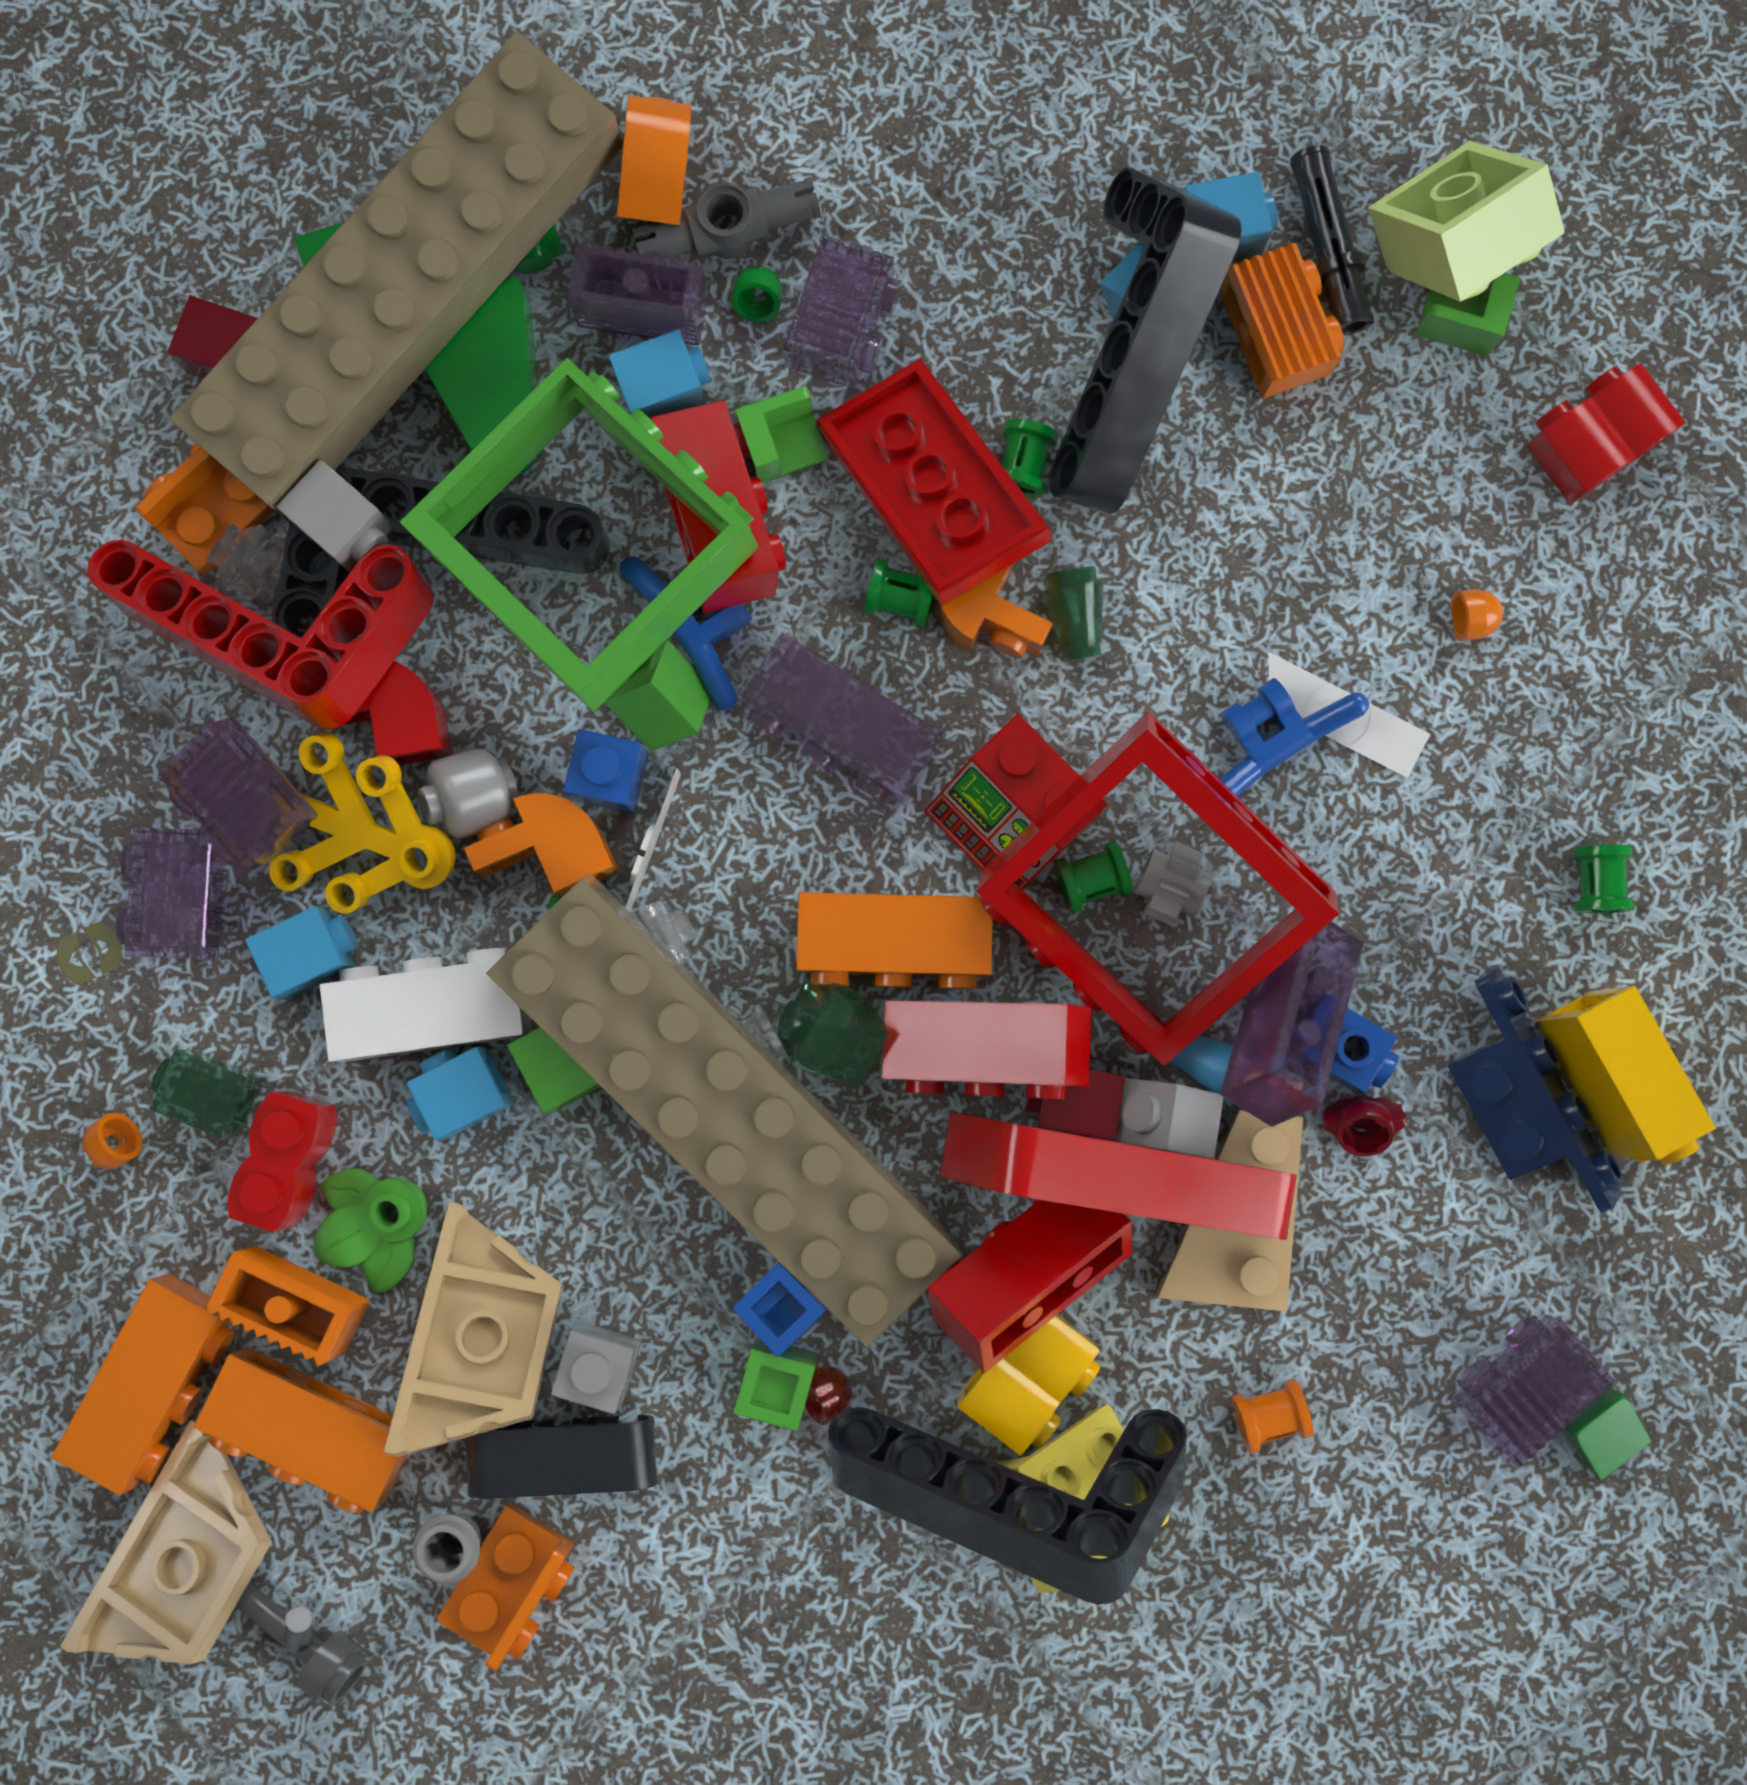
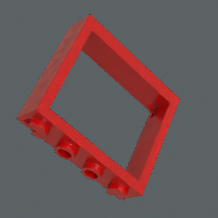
(1224, 813)

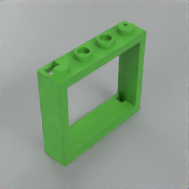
(507, 452)

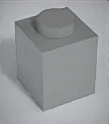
(335, 515)
(1169, 1117)
(596, 1367)

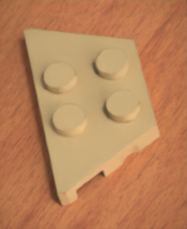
(475, 1340)
(176, 1563)

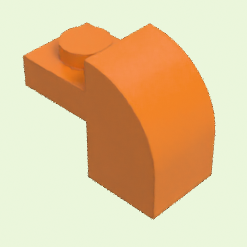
(654, 159)
(981, 609)
(553, 829)

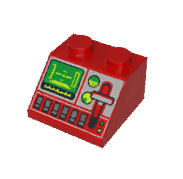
(1003, 793)

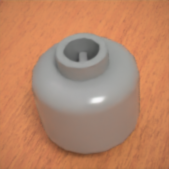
(467, 792)

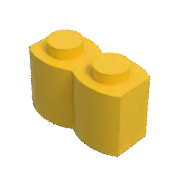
(1025, 1388)

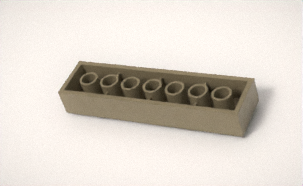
(402, 273)
(726, 1109)

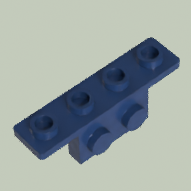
(1524, 1101)

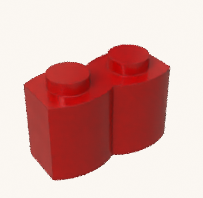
(1605, 432)
(279, 1176)

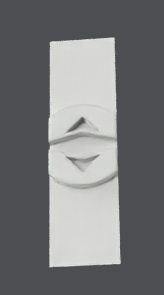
(1374, 735)
(649, 843)

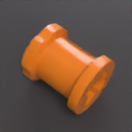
(1272, 1416)

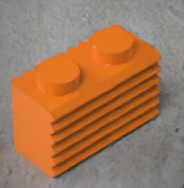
(1281, 320)
(287, 1304)

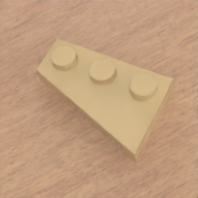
(1236, 1266)

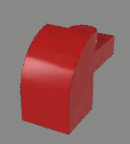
(405, 718)

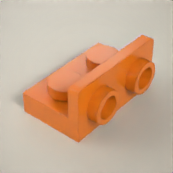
(198, 506)
(513, 1572)

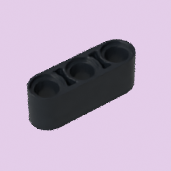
(562, 1459)

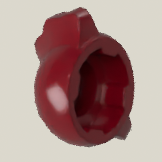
(1375, 1115)

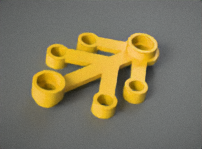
(357, 830)

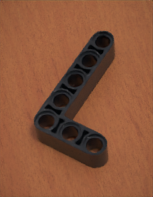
(1150, 338)
(482, 537)
(938, 1482)

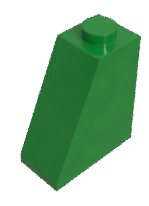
(489, 364)

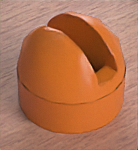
(1475, 614)
(98, 1150)

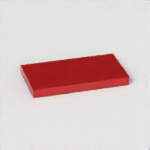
(933, 482)

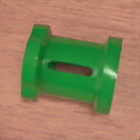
(1027, 454)
(898, 594)
(1093, 877)
(1603, 879)

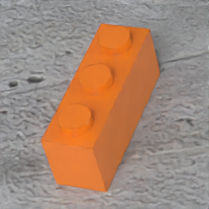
(893, 939)
(145, 1386)
(301, 1430)

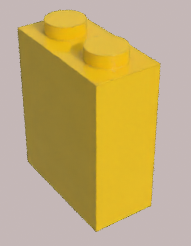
(1627, 1076)

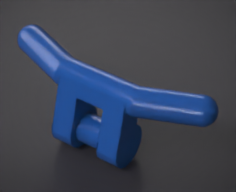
(696, 638)
(1295, 734)

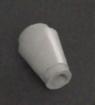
(438, 1556)

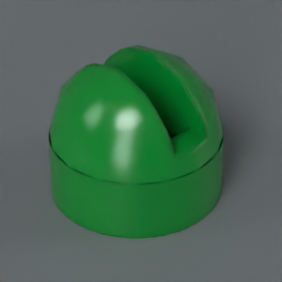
(744, 294)

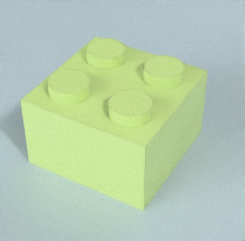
(1467, 220)

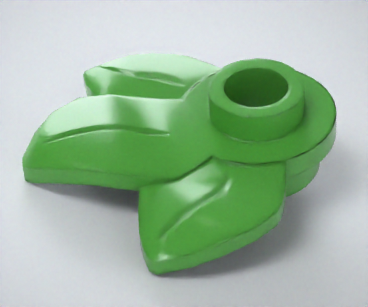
(363, 1232)

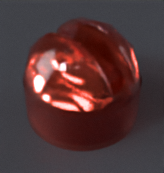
(828, 1394)

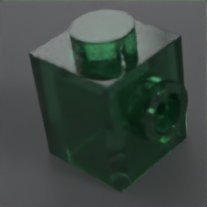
(832, 1032)

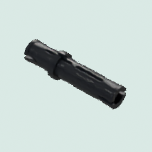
(1316, 175)

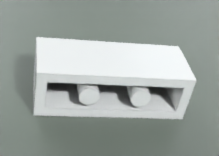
(418, 1008)

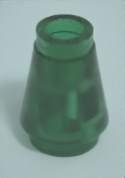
(1076, 610)

